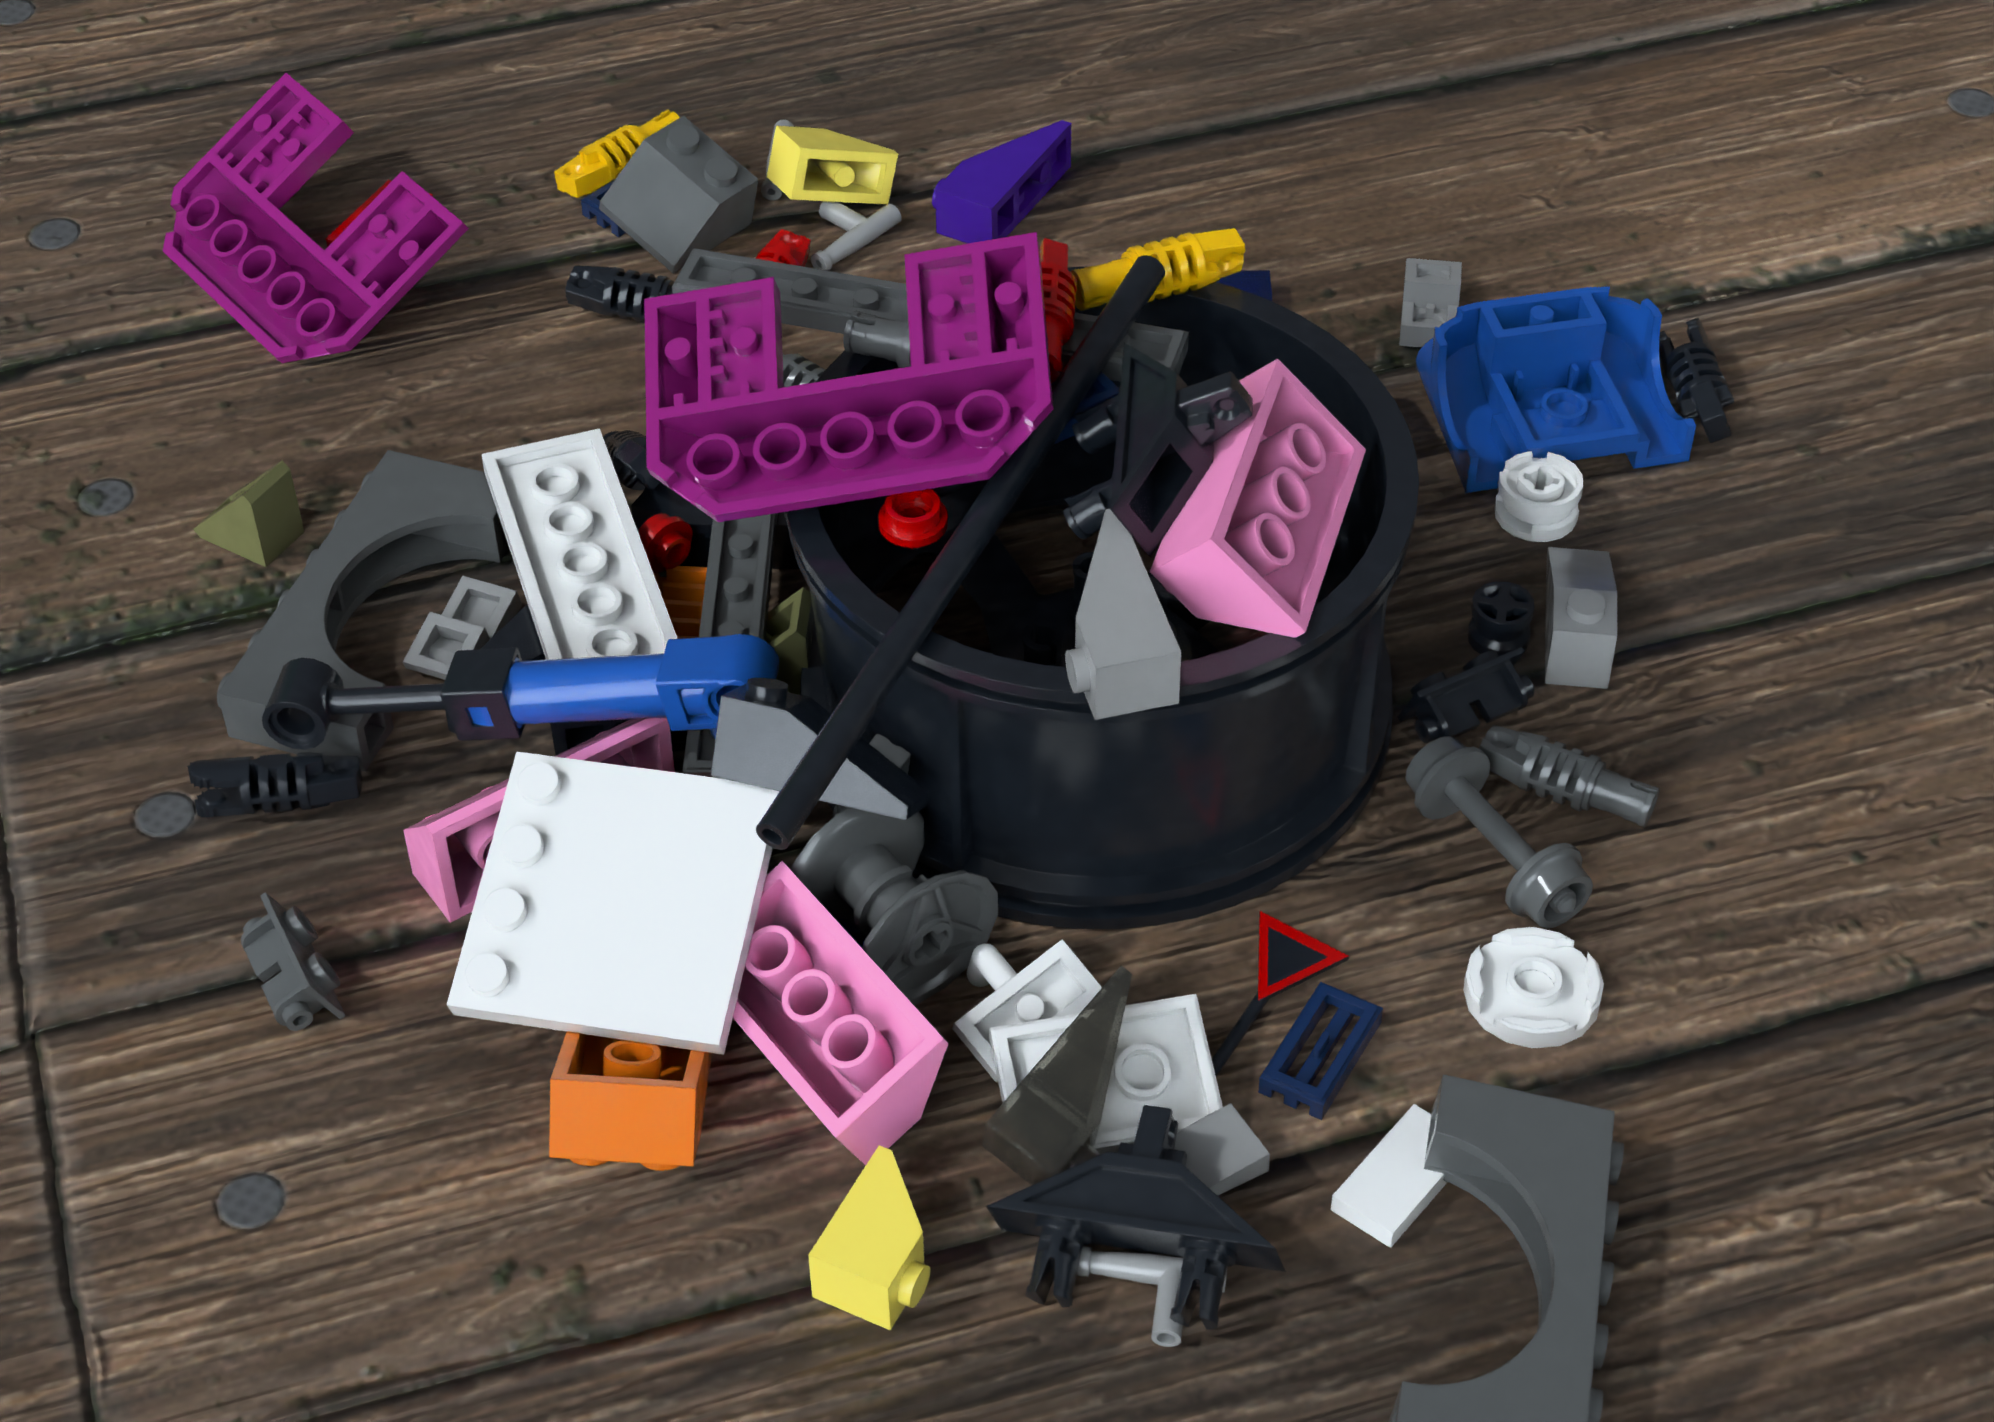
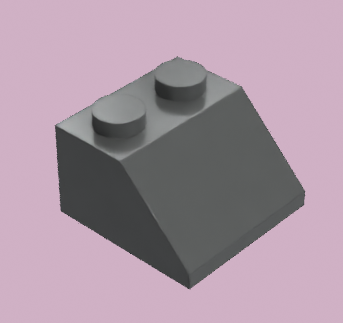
(680, 194)

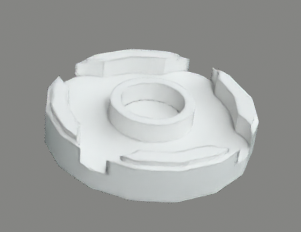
(1533, 988)

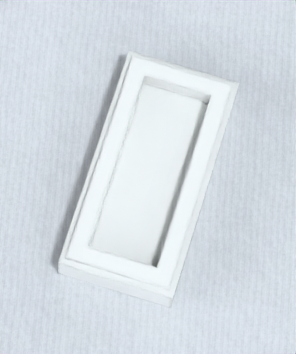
(1391, 1182)

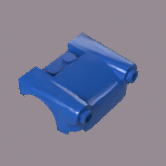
(1554, 377)

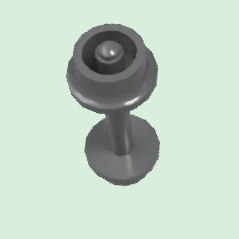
(1547, 883)

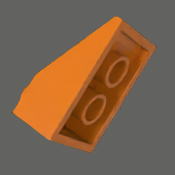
(627, 1102)

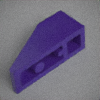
(1000, 186)

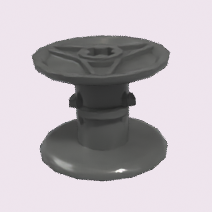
(912, 927)

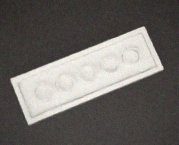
(577, 549)

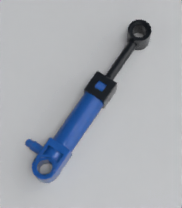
(497, 693)

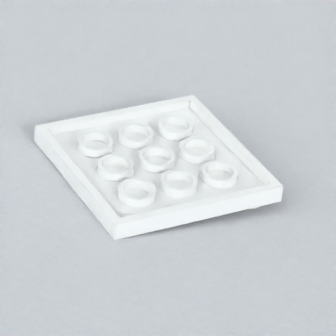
(616, 903)

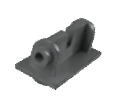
(307, 980)

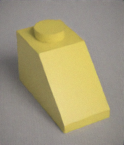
(830, 166)
(872, 1248)

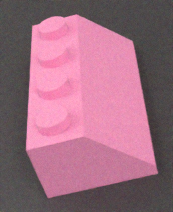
(1264, 513)
(453, 845)
(834, 1021)

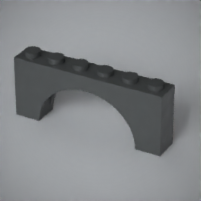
(399, 521)
(1548, 1179)

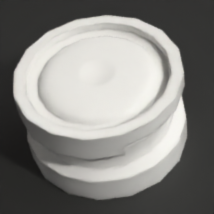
(1538, 497)

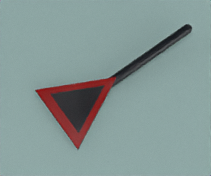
(1284, 961)

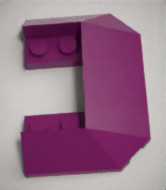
(270, 271)
(751, 448)

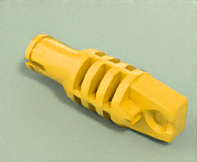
(606, 157)
(1187, 261)

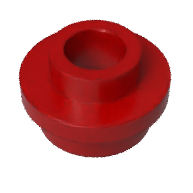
(913, 518)
(665, 541)

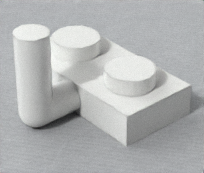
(1044, 989)

